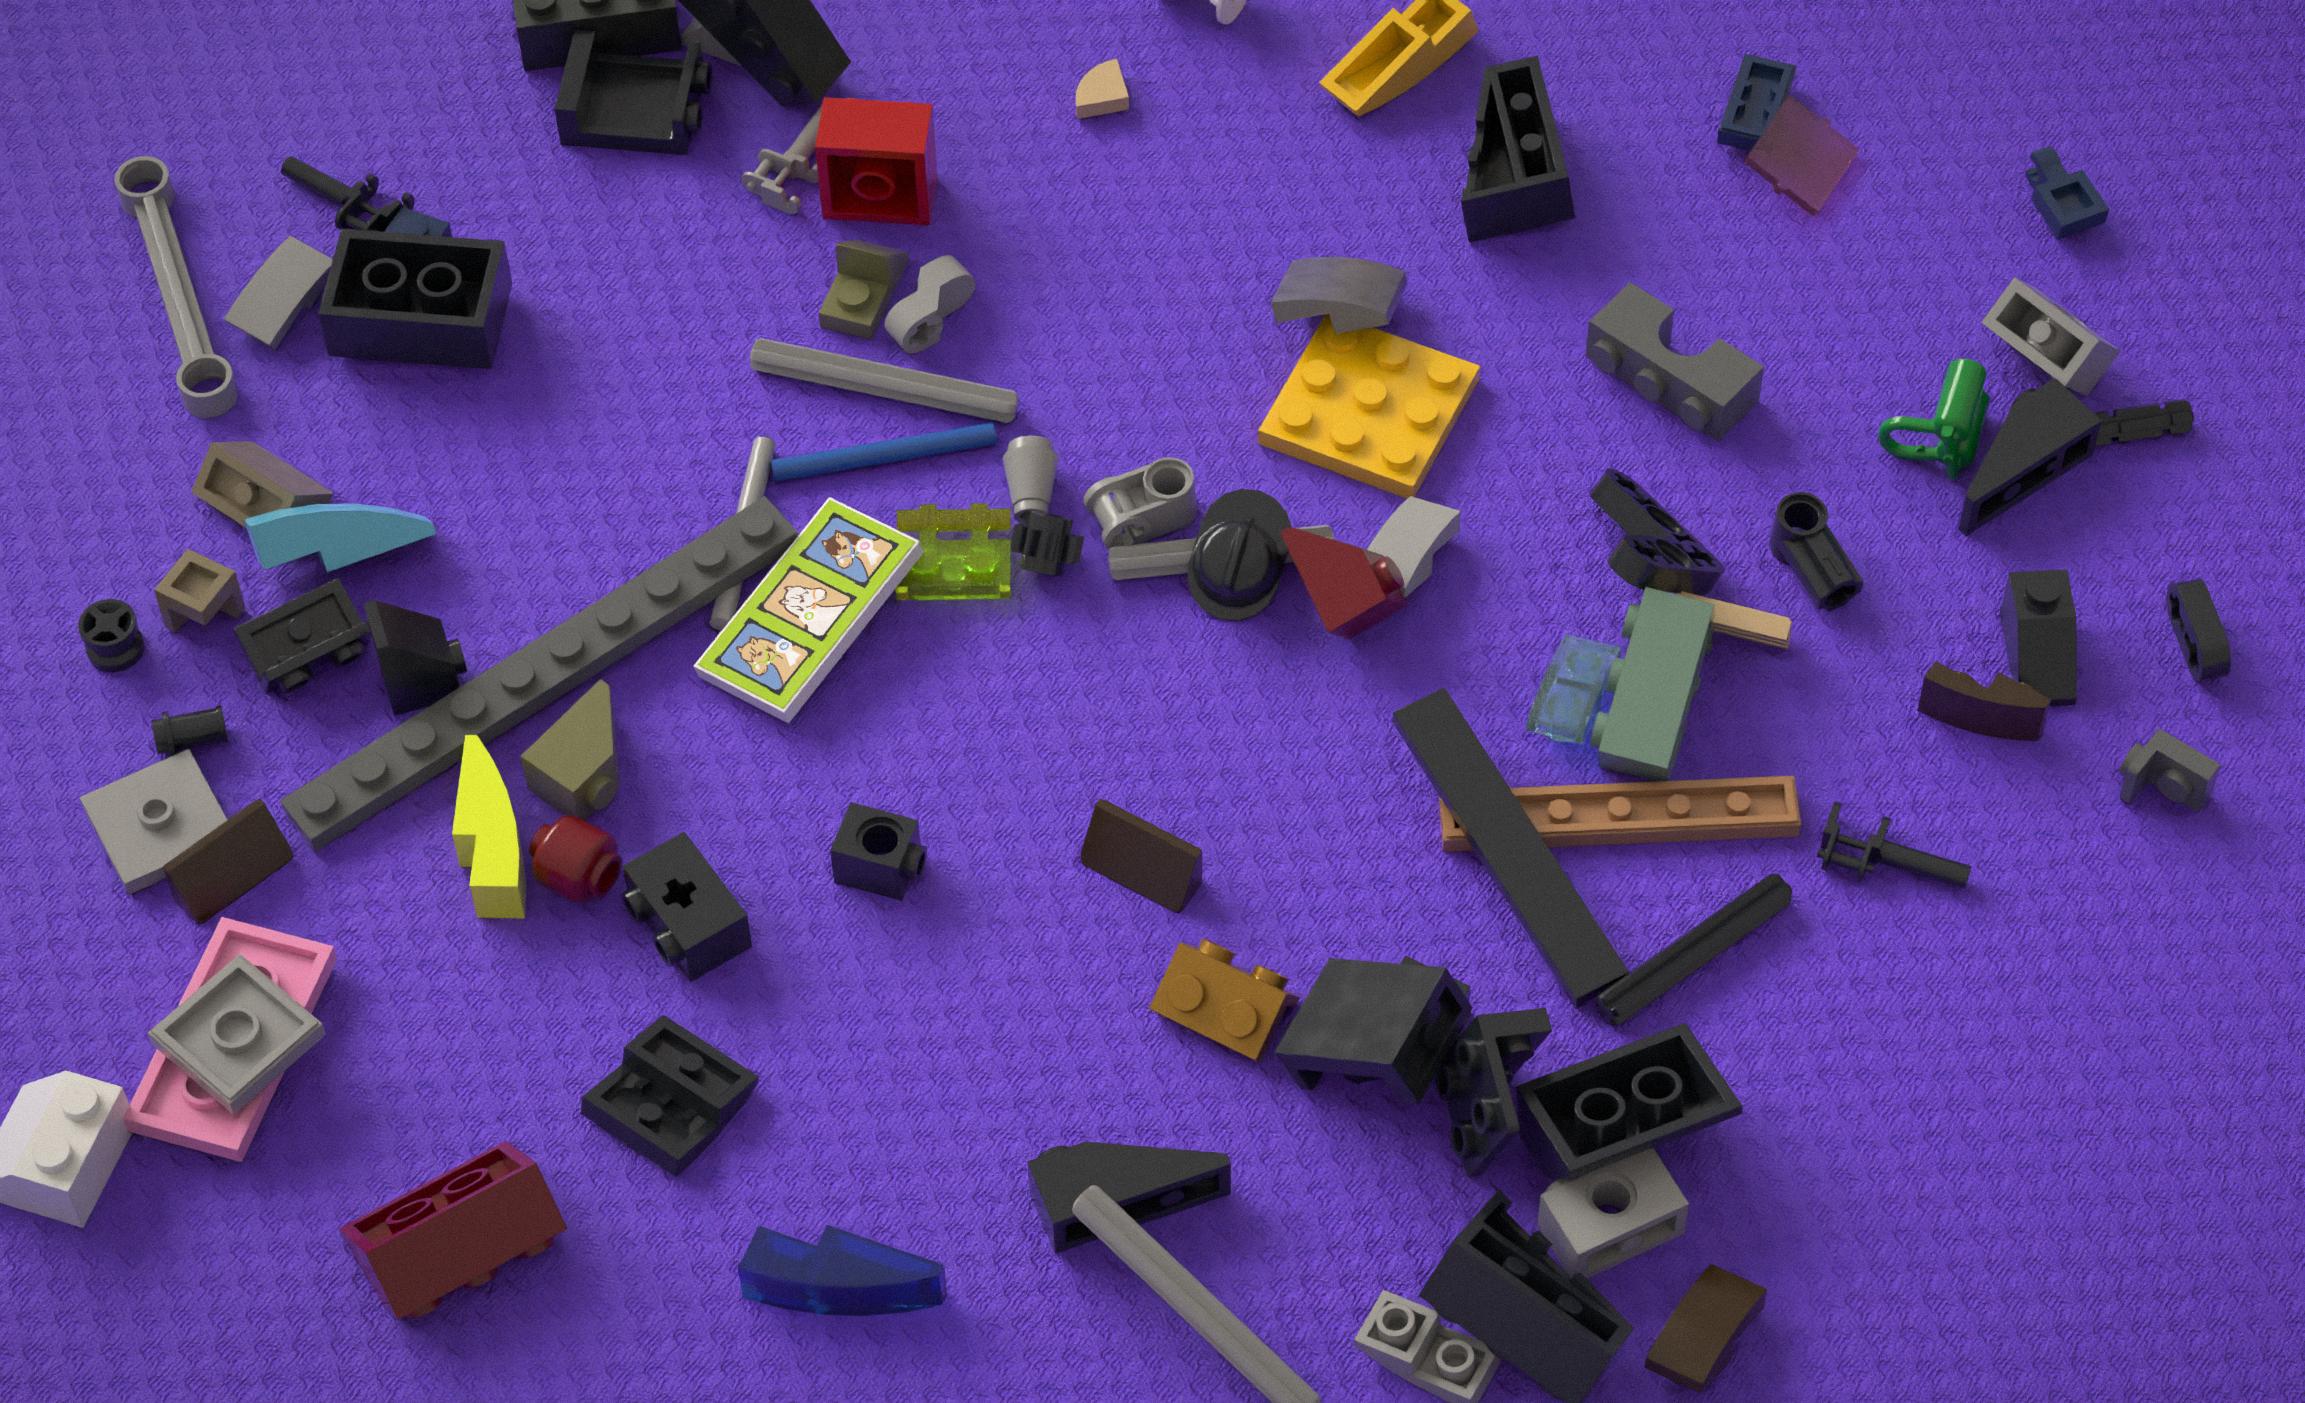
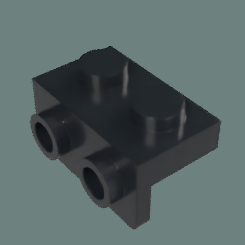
(303, 637)

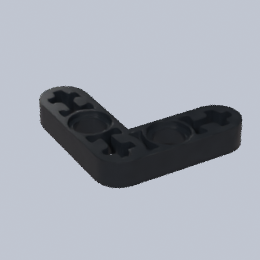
(1657, 547)

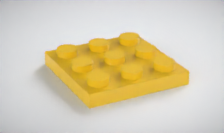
(1369, 407)

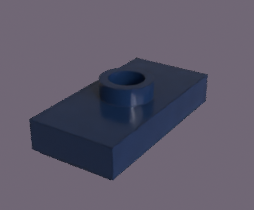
(1755, 100)

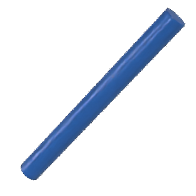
(883, 452)

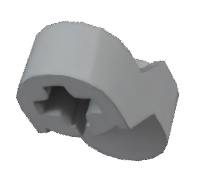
(941, 290)

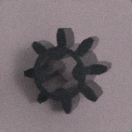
(1046, 543)

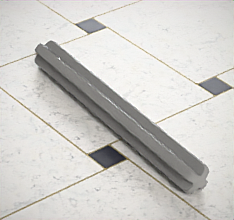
(884, 380)
(1191, 1299)

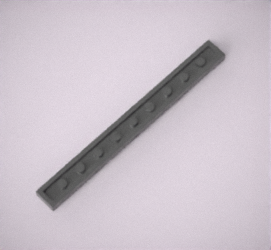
(538, 673)

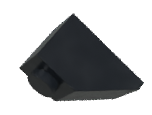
(2041, 633)
(413, 656)

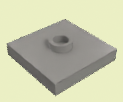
(152, 817)
(236, 1034)

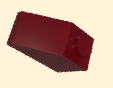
(1345, 582)

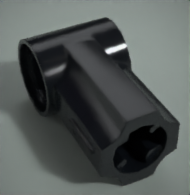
(1813, 552)

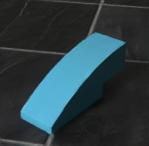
(334, 531)

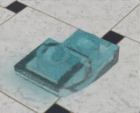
(1572, 689)

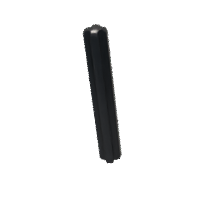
(1694, 949)

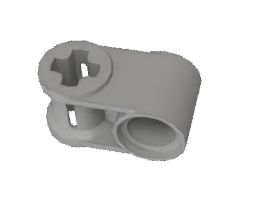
(1144, 502)

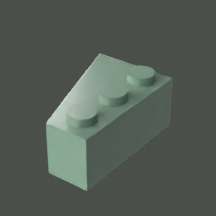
(1654, 684)

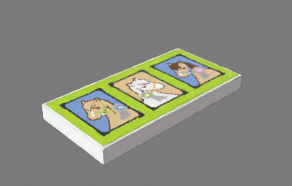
(808, 609)

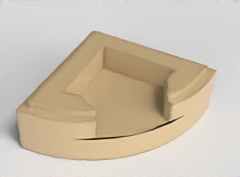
(1102, 91)

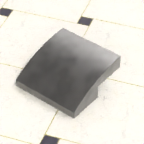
(1349, 289)

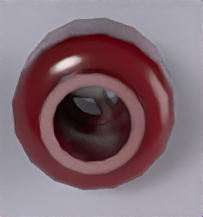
(575, 859)

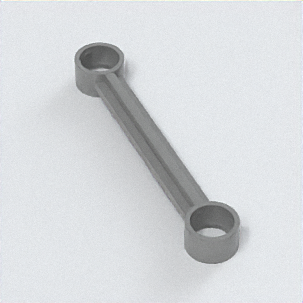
(176, 287)

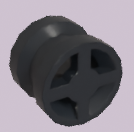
(115, 621)

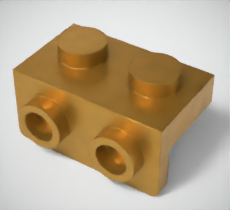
(1222, 999)

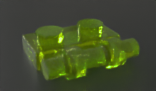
(957, 567)

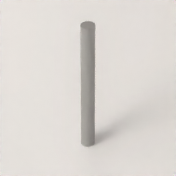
(752, 490)

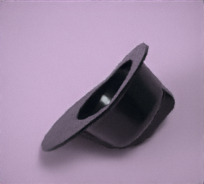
(1238, 554)

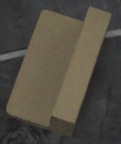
(251, 481)

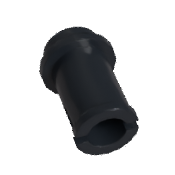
(189, 730)

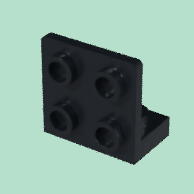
(1477, 1079)

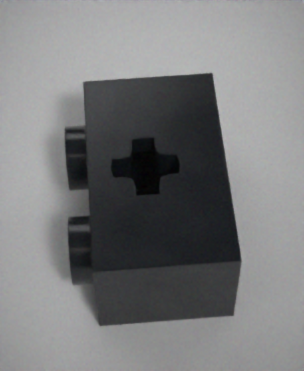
(685, 907)

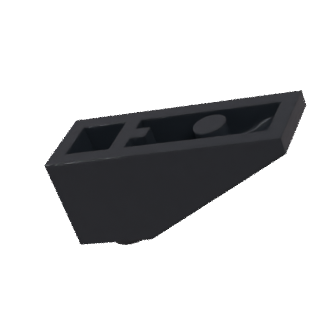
(2037, 443)
(1138, 1178)

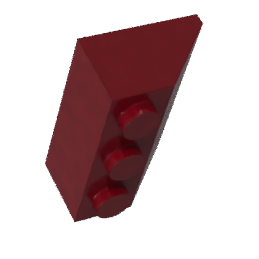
(455, 1230)

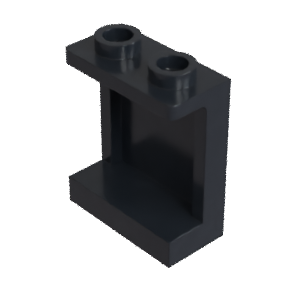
(630, 98)
(1376, 1024)

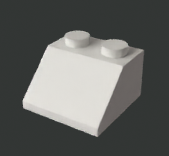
(61, 1145)

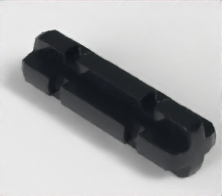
(2145, 421)

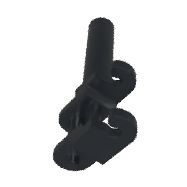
(351, 199)
(1887, 853)

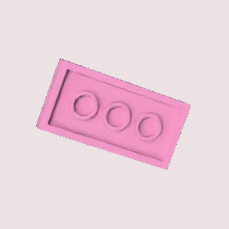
(171, 1103)

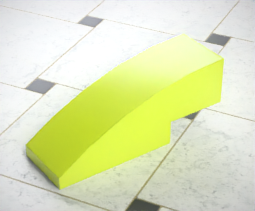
(488, 836)

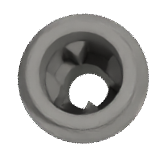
(1030, 475)

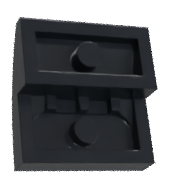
(669, 1095)

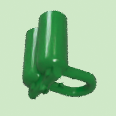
(1956, 421)

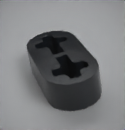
(2198, 629)

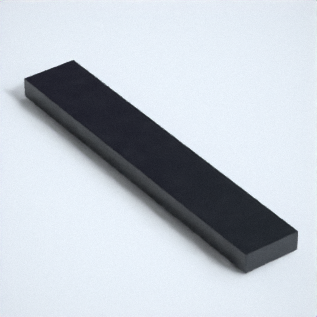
(1509, 846)

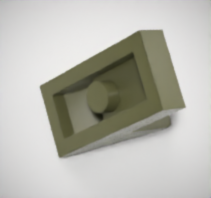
(861, 287)

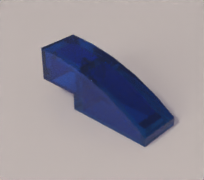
(838, 1275)

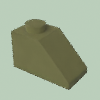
(577, 757)

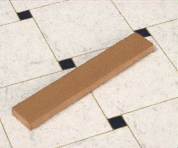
(1651, 812)

